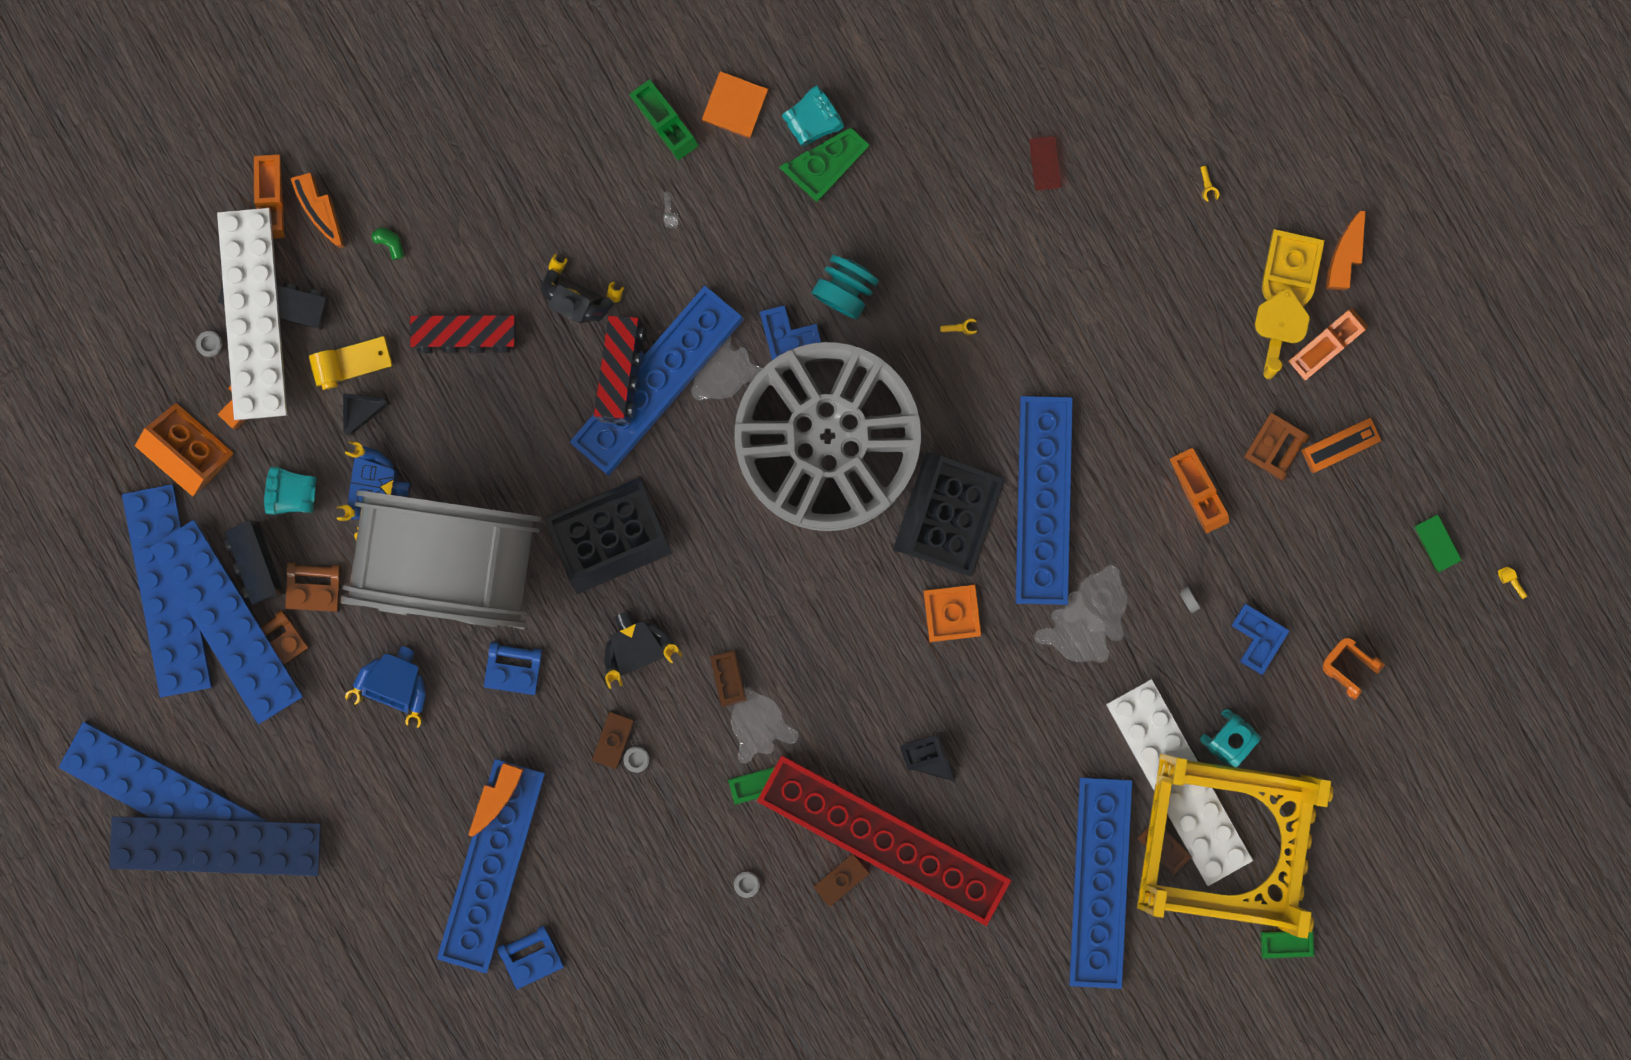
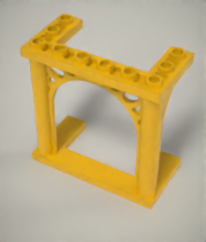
(1285, 913)

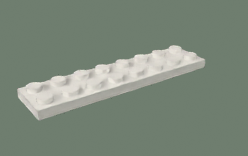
(252, 314)
(1191, 808)

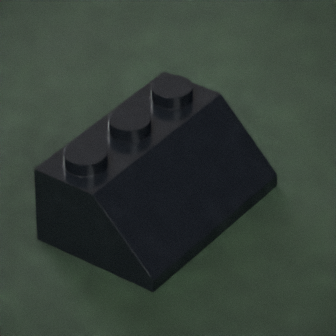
(253, 562)

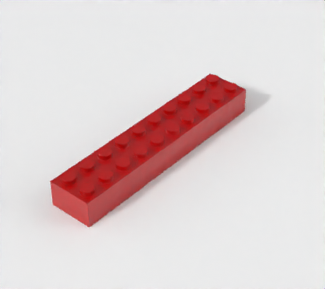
(884, 840)

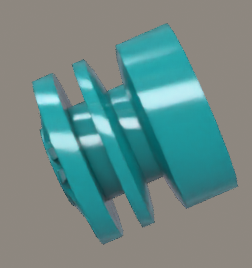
(845, 286)

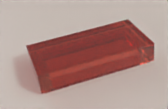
(1044, 163)

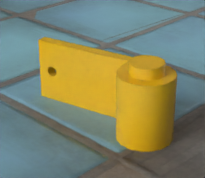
(349, 362)

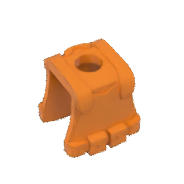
(1374, 664)

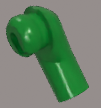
(390, 239)

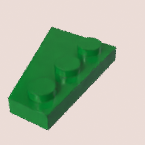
(825, 164)

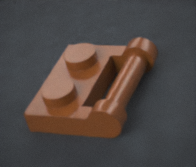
(1269, 442)
(312, 595)
(288, 644)

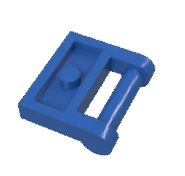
(512, 677)
(533, 965)

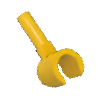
(1207, 184)
(959, 327)
(1508, 574)

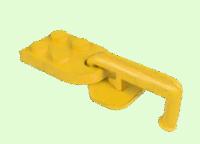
(1287, 287)

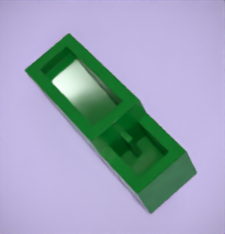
(664, 120)

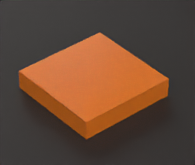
(735, 104)
(952, 613)

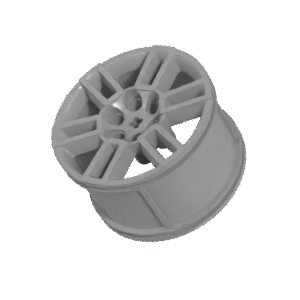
(809, 408)
(440, 560)

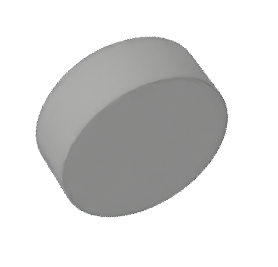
(209, 344)
(1189, 599)
(636, 759)
(746, 884)

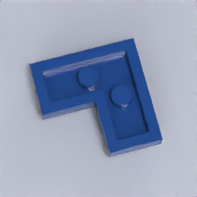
(779, 334)
(1266, 637)

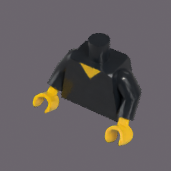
(574, 299)
(635, 647)

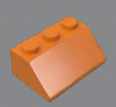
(183, 449)

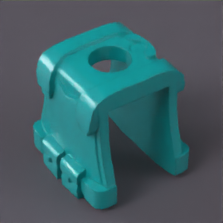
(813, 117)
(289, 492)
(1220, 746)

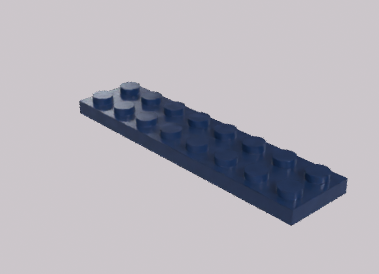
(215, 846)

